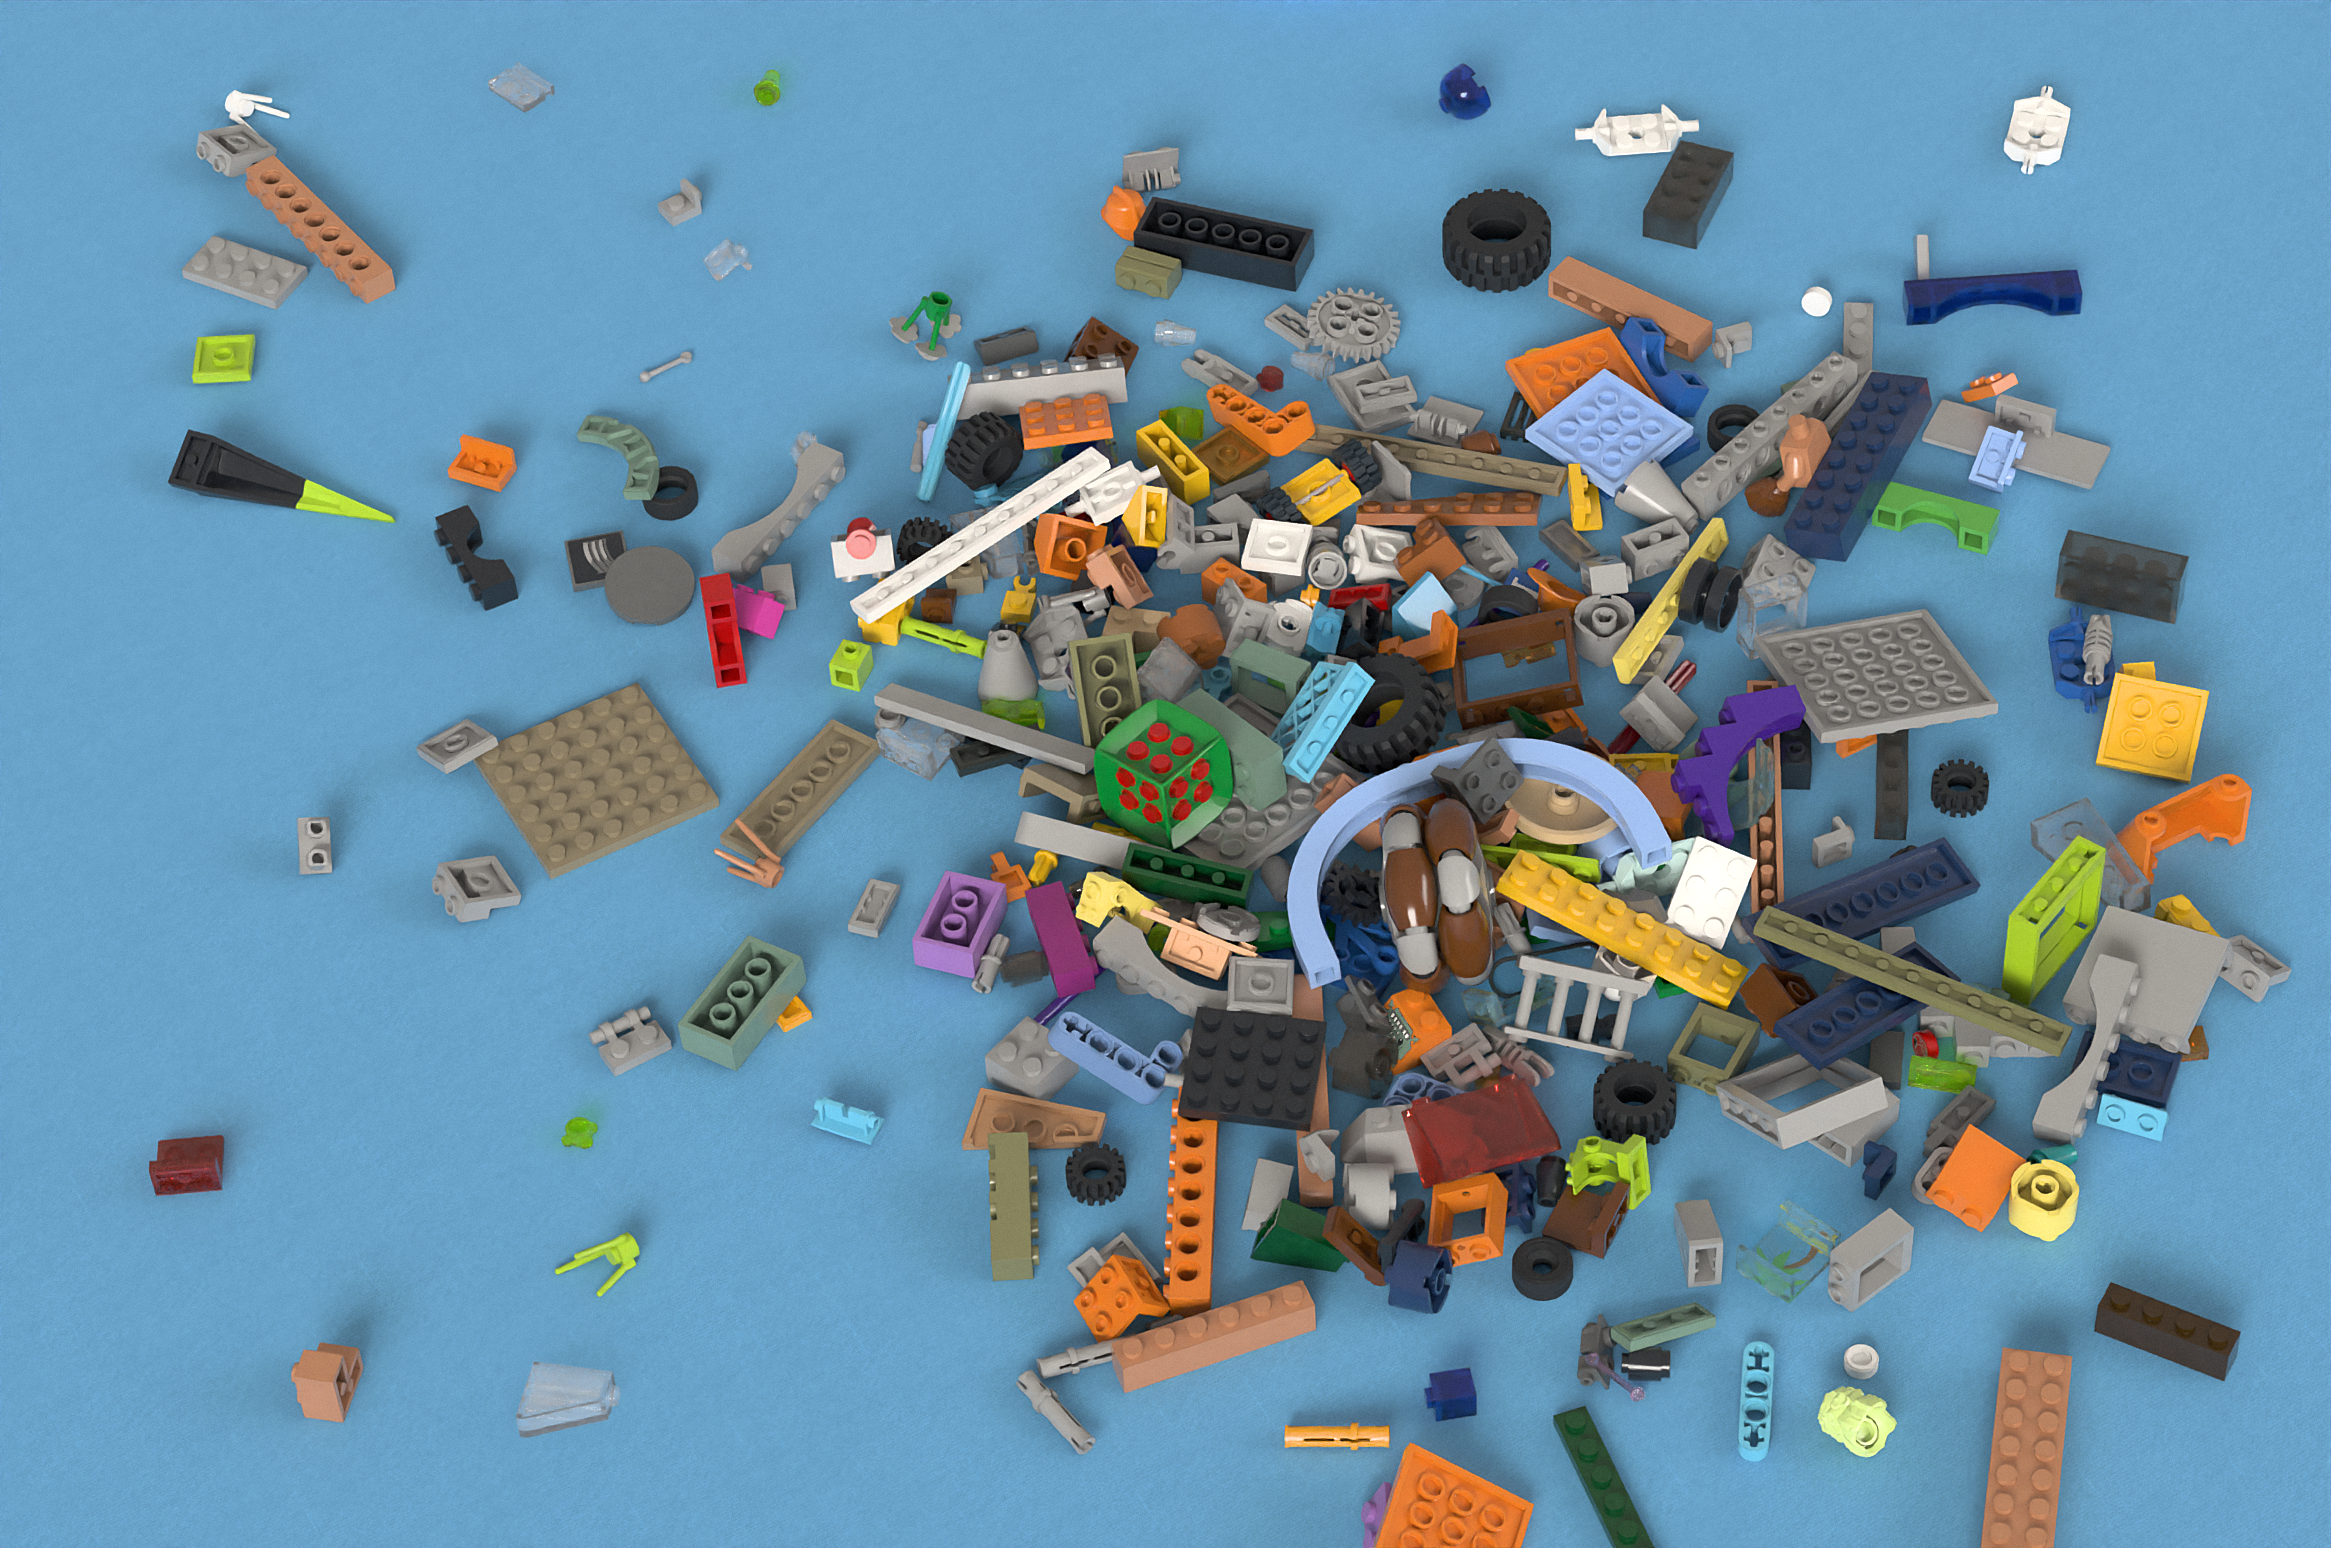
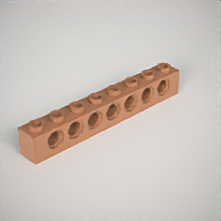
(320, 229)

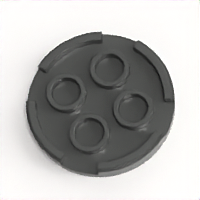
(649, 585)

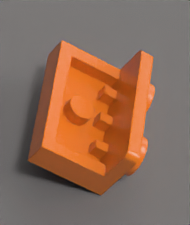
(483, 463)

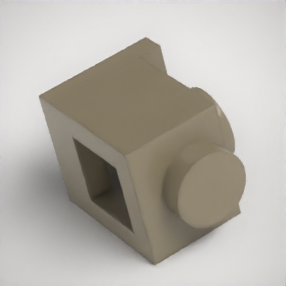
(968, 577)

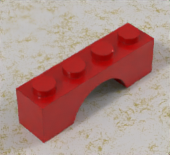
(723, 630)

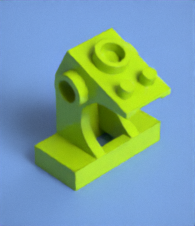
(1592, 1166)

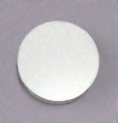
(1816, 301)
(1861, 1361)

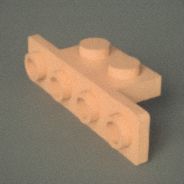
(1195, 949)

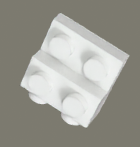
(1372, 553)

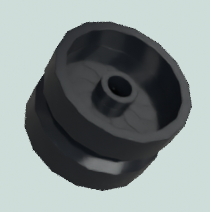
(1710, 595)

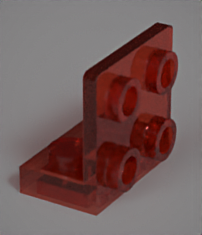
(188, 1165)

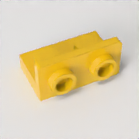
(1583, 501)

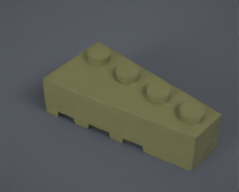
(1012, 1207)

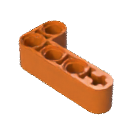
(1273, 432)

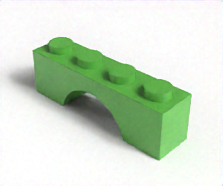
(1969, 522)

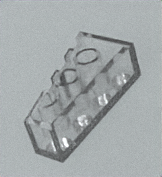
(2122, 880)

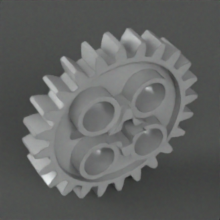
(1353, 325)

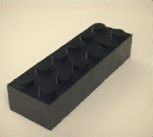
(1226, 243)

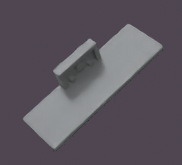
(2046, 450)

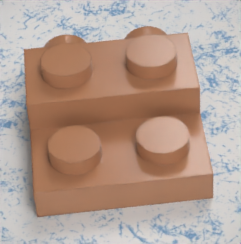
(1116, 568)

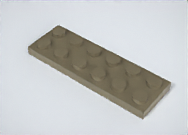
(803, 791)

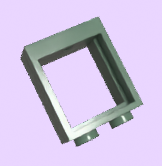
(1272, 664)

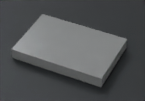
(1372, 422)

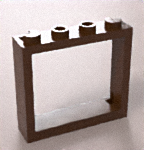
(1508, 636)

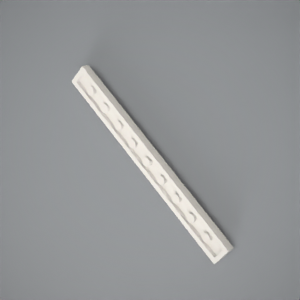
(980, 535)

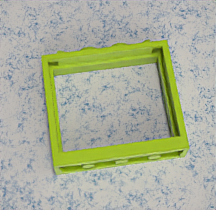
(2071, 883)

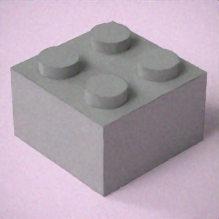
(1028, 1064)

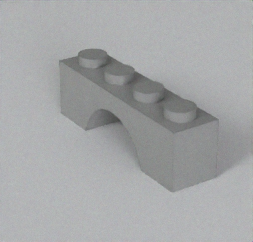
(1237, 511)

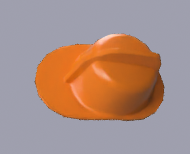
(1123, 211)
(1554, 593)

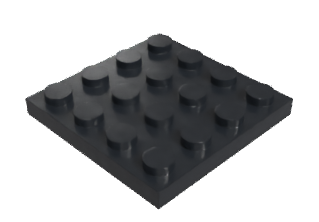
(1253, 1069)

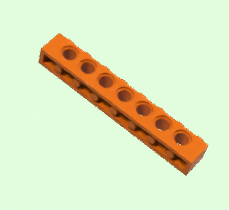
(1191, 1214)

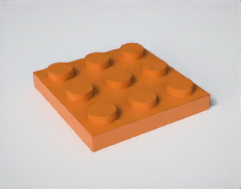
(1065, 421)

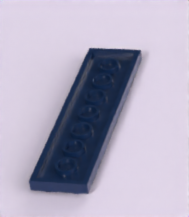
(1875, 898)

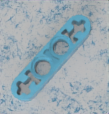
(1756, 1401)

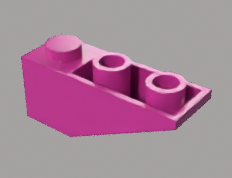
(757, 612)

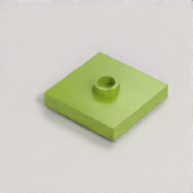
(223, 358)

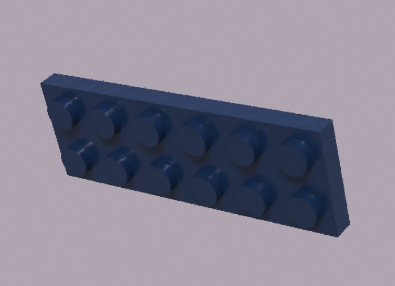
(1853, 1013)

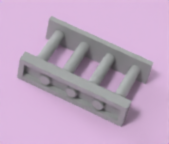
(1596, 984)

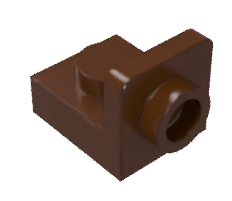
(939, 605)

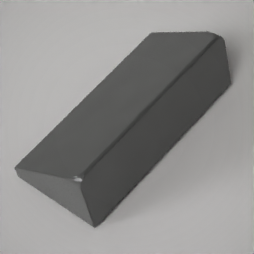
(1006, 345)

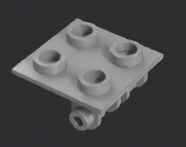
(1148, 165)
(1443, 422)

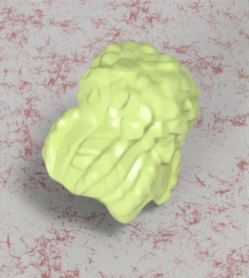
(1856, 1420)

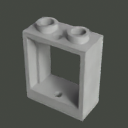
(1870, 1260)

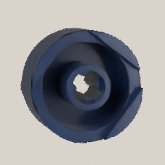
(1419, 1277)

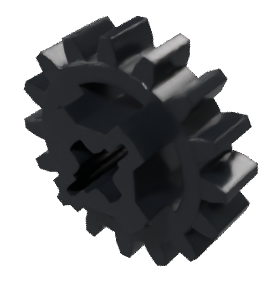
(1353, 895)

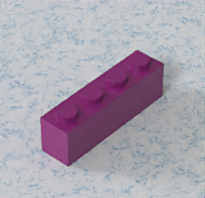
(1061, 939)

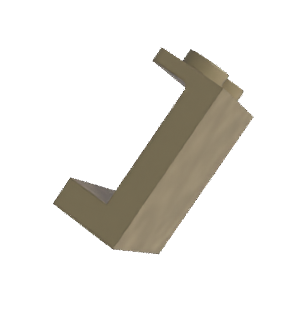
(1068, 785)

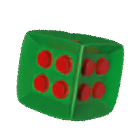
(1163, 774)

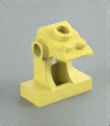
(1106, 895)

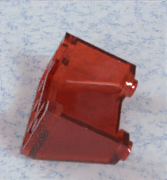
(1478, 1131)

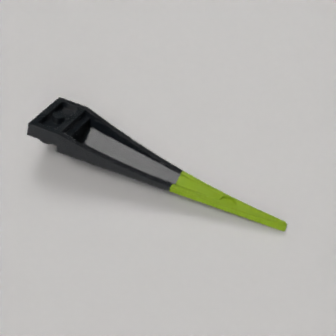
(227, 472)

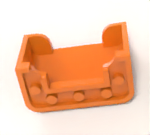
(2211, 809)

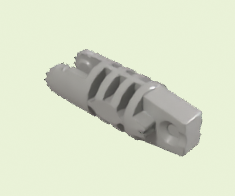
(1518, 1056)

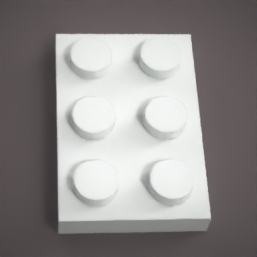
(1709, 892)

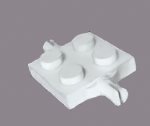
(1111, 492)

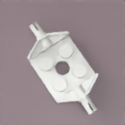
(2041, 118)
(1657, 131)

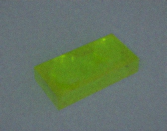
(1018, 712)
(1941, 1074)

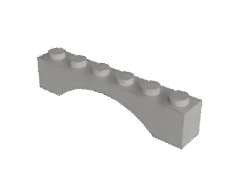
(747, 548)
(1125, 951)
(2064, 1107)

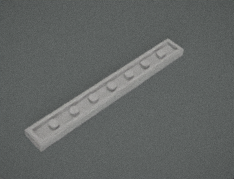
(986, 728)

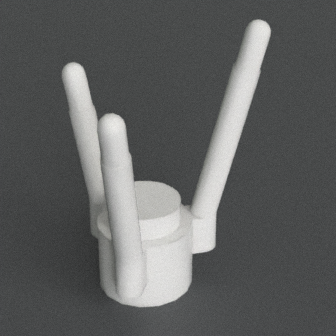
(242, 105)

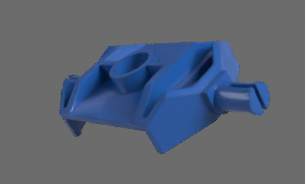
(2066, 653)

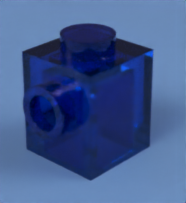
(1451, 1394)

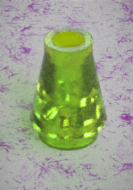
(768, 88)

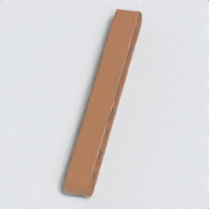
(1312, 1189)

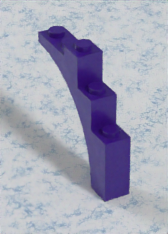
(1721, 748)

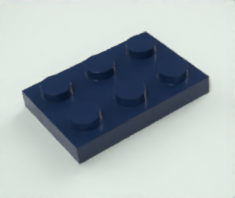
(2136, 1072)

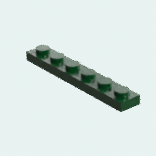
(1600, 1479)

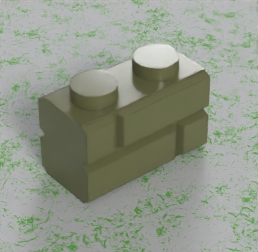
(1148, 272)

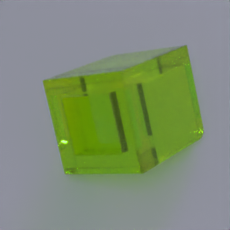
(1184, 422)

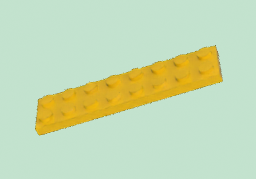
(1622, 930)

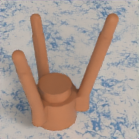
(765, 871)

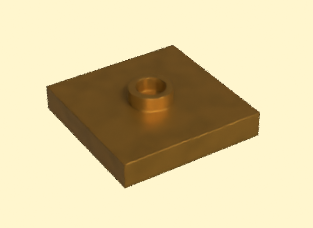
(1230, 456)

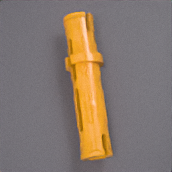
(1337, 1436)

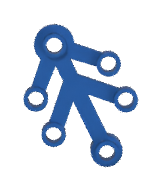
(1384, 957)

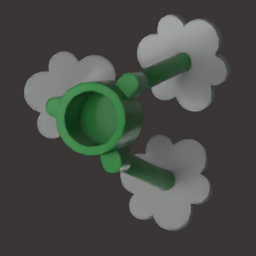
(938, 312)

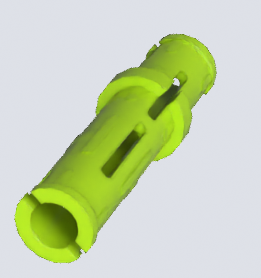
(956, 640)

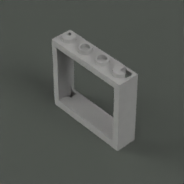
(1746, 1095)

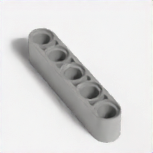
(1073, 840)

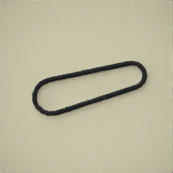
(1535, 953)

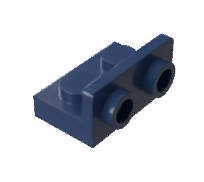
(1520, 1190)

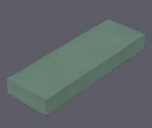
(1663, 1326)

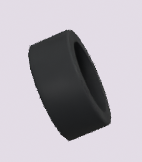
(1727, 416)
(676, 507)
(1505, 596)

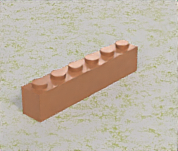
(1616, 301)
(1213, 1336)

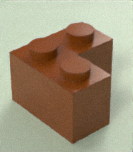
(1433, 552)

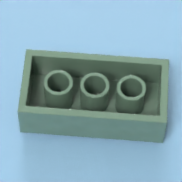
(1254, 758)
(742, 1003)

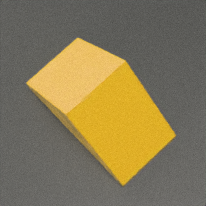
(1147, 516)

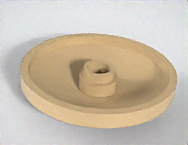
(1558, 813)

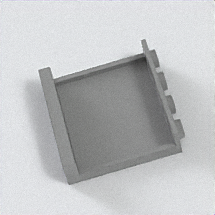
(2175, 969)

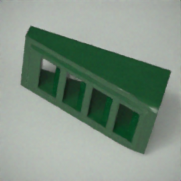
(1530, 725)

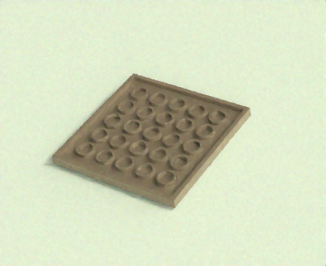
(595, 780)

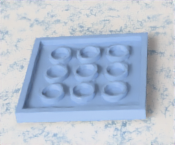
(1608, 431)

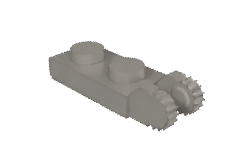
(1214, 371)

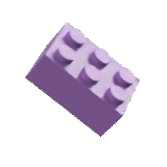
(959, 924)

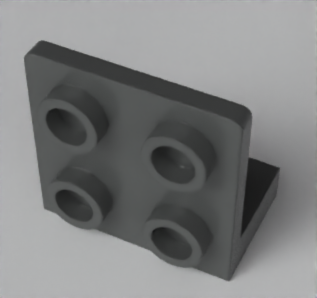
(1481, 781)

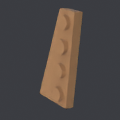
(1047, 1122)

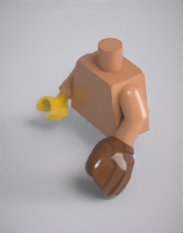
(1800, 455)

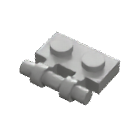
(634, 1047)
(1458, 1052)

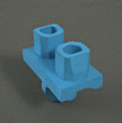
(1323, 631)

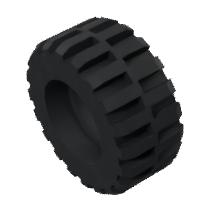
(1496, 217)
(1408, 731)

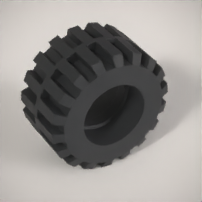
(984, 451)
(1634, 1084)

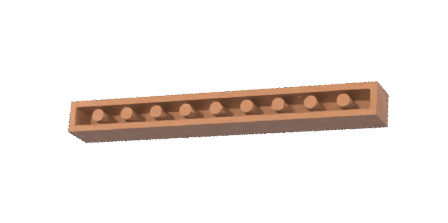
(1765, 838)

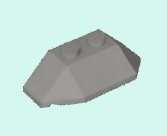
(1379, 1138)

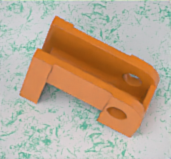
(1432, 651)

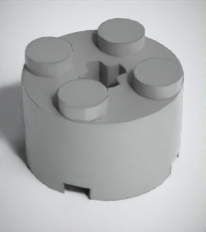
(1602, 627)
(1369, 1194)

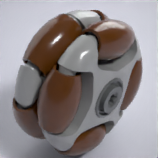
(1437, 895)

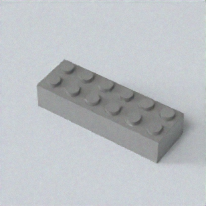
(1012, 388)

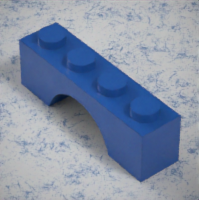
(1677, 390)

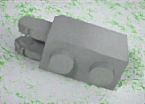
(1210, 545)

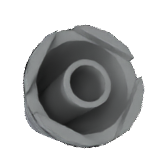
(1656, 498)
(1006, 670)

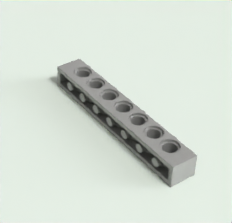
(1760, 441)

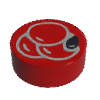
(1925, 1044)

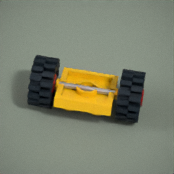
(1323, 488)

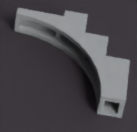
(1970, 1041)

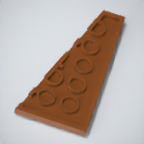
(1465, 508)

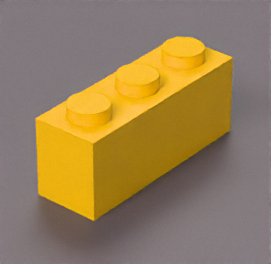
(1180, 467)

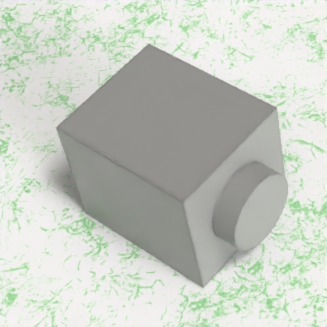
(779, 581)

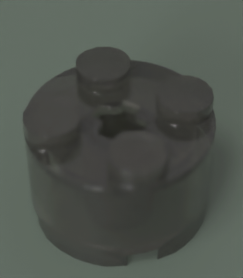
(1363, 1063)

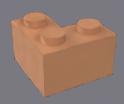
(327, 1380)

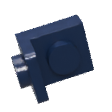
(1879, 1169)

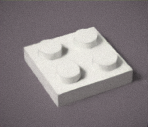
(1276, 547)

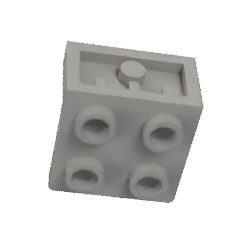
(1394, 476)
(1771, 559)
(1240, 616)
(1659, 715)

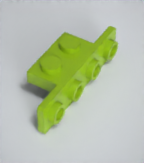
(1557, 855)

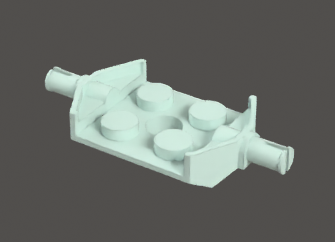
(1661, 882)

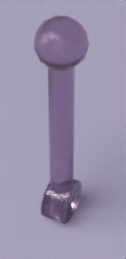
(1636, 1394)

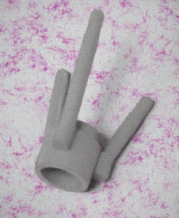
(1092, 599)

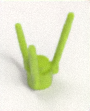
(618, 1251)

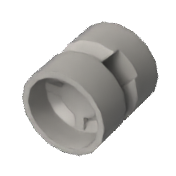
(1326, 566)

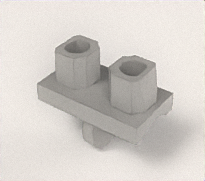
(314, 845)

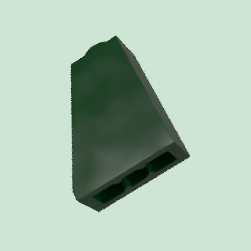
(1295, 1239)

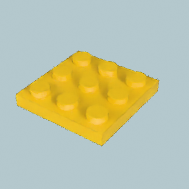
(2152, 728)

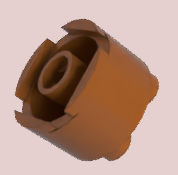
(1196, 633)

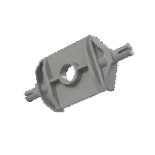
(1048, 639)

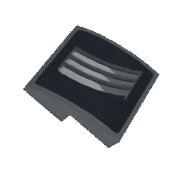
(592, 557)

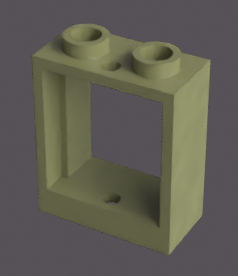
(1723, 1028)

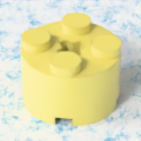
(2043, 1199)

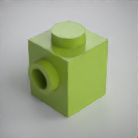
(851, 665)

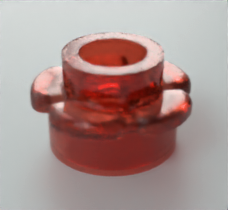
(1270, 378)

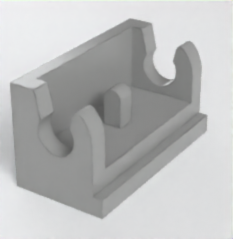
(1179, 532)
(1489, 553)
(1267, 1188)

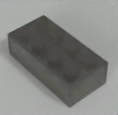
(1688, 194)
(2121, 576)

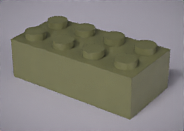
(1103, 684)

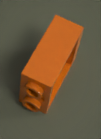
(1450, 1199)

